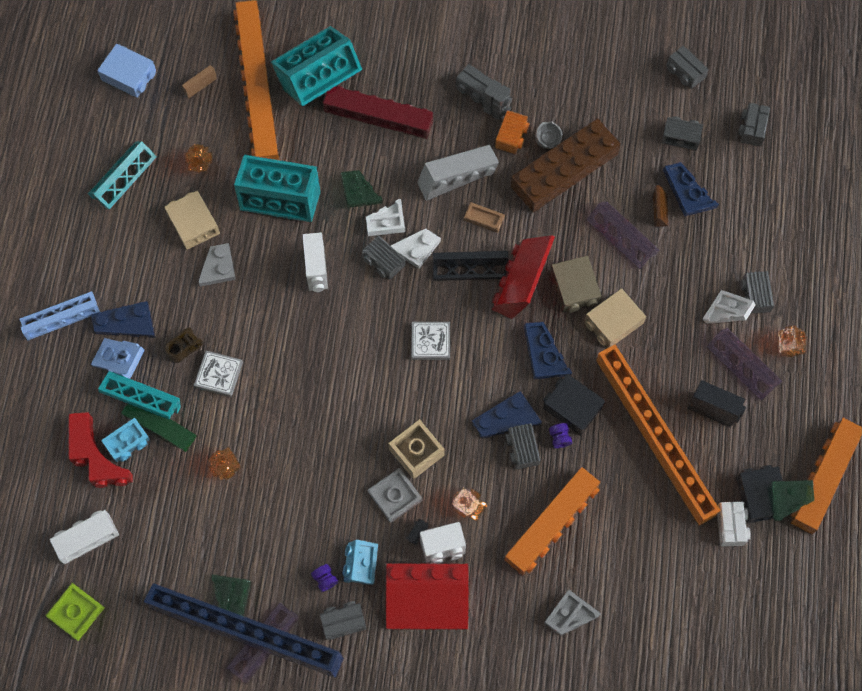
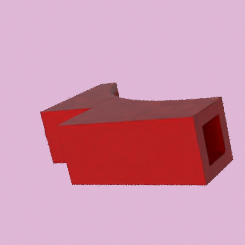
(85, 450)

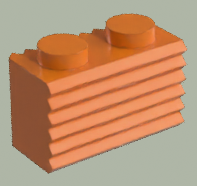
(511, 132)

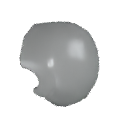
(548, 135)

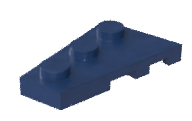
(687, 192)
(126, 320)
(543, 354)
(510, 413)

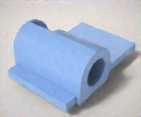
(118, 357)

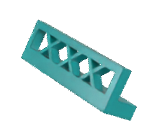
(117, 169)
(141, 392)

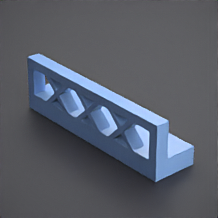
(61, 318)

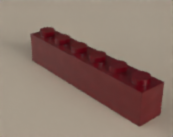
(378, 111)

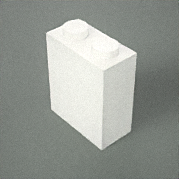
(315, 262)

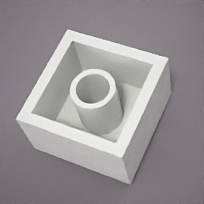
(443, 543)

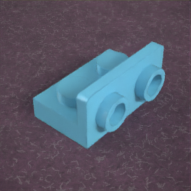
(126, 440)
(360, 562)

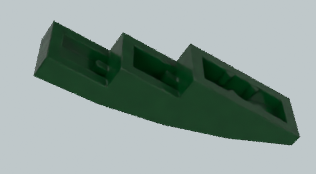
(163, 428)

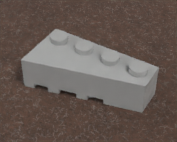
(456, 170)

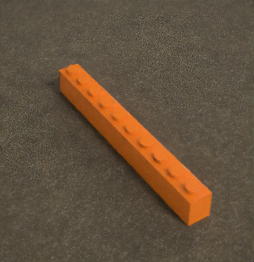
(256, 80)
(657, 435)

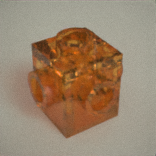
(194, 162)
(791, 341)
(223, 464)
(469, 503)

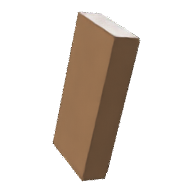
(199, 81)
(484, 217)

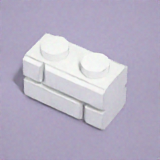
(733, 524)

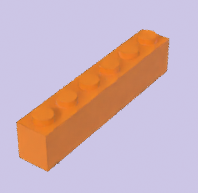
(828, 473)
(552, 521)

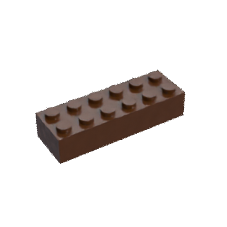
(565, 165)

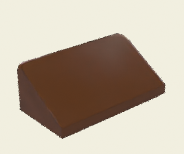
(660, 207)

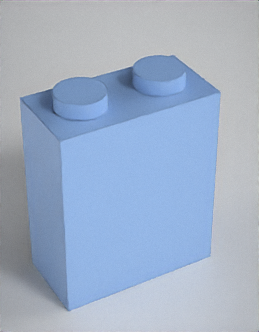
(127, 70)

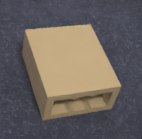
(192, 219)
(614, 318)

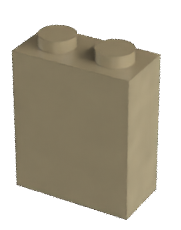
(575, 284)

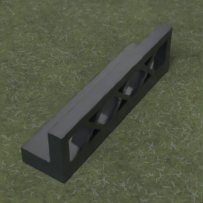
(467, 259)

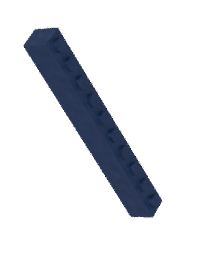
(244, 630)

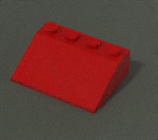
(522, 275)
(427, 596)

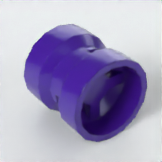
(560, 435)
(324, 578)

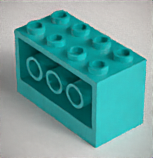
(316, 65)
(277, 188)

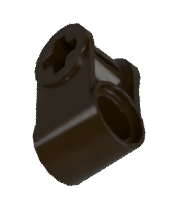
(185, 342)

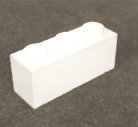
(84, 536)

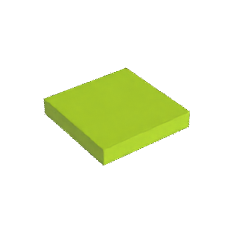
(75, 611)

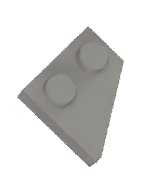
(570, 614)

